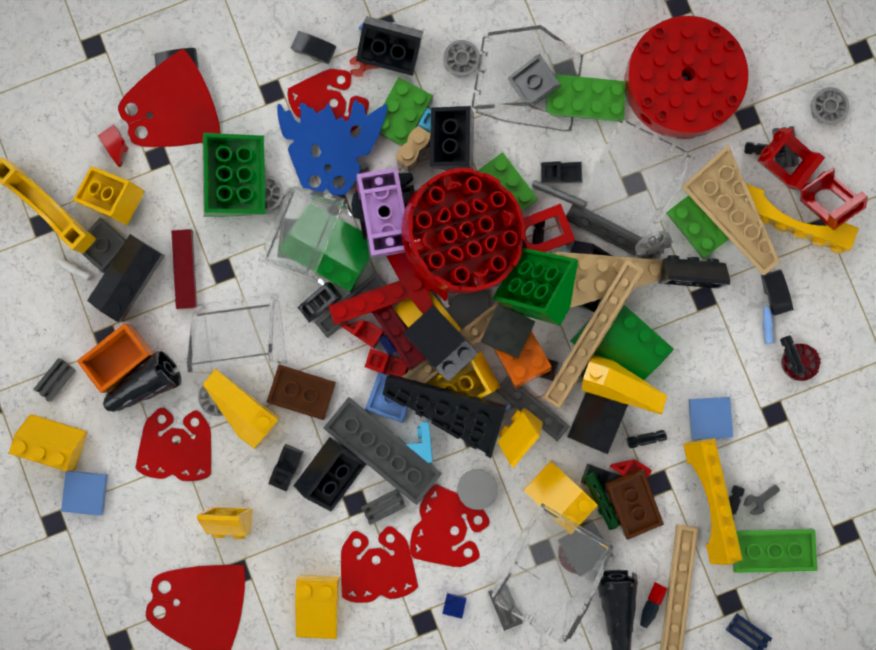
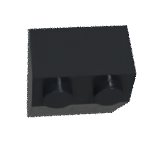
(440, 343)

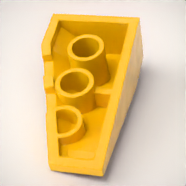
(616, 383)
(242, 411)

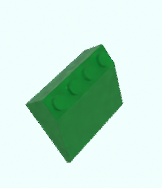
(233, 175)
(344, 256)
(539, 286)
(631, 344)

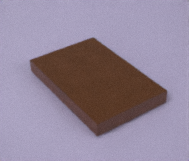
(301, 392)
(634, 504)

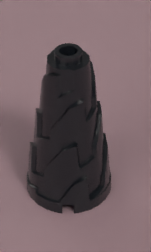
(145, 383)
(619, 605)

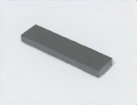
(603, 228)
(326, 322)
(522, 398)

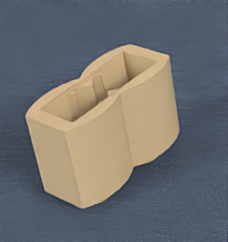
(410, 152)

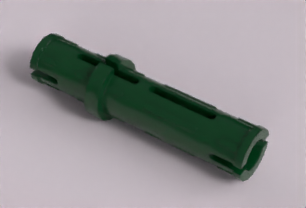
(610, 520)

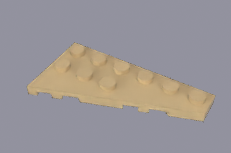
(727, 201)
(598, 272)

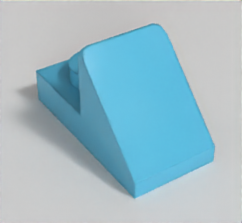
(423, 448)

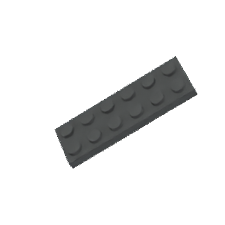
(382, 450)

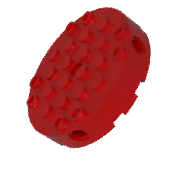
(691, 49)
(443, 251)

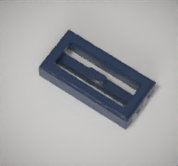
(762, 643)

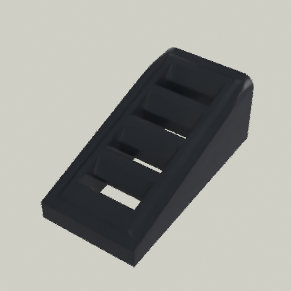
(334, 293)

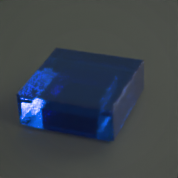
(388, 346)
(454, 605)

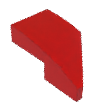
(114, 144)
(365, 331)
(630, 466)

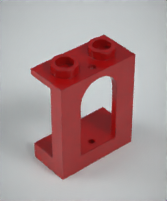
(805, 169)
(826, 181)
(566, 237)

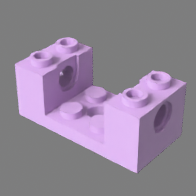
(380, 190)

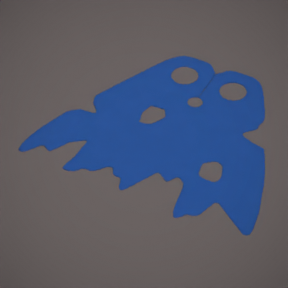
(334, 141)

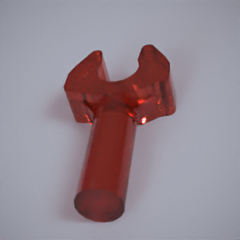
(363, 67)

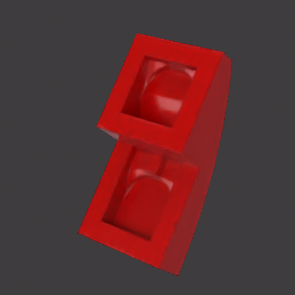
(385, 363)

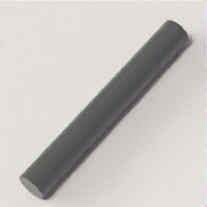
(559, 194)

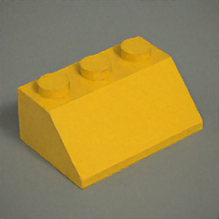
(48, 443)

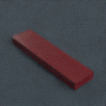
(184, 269)
(394, 330)

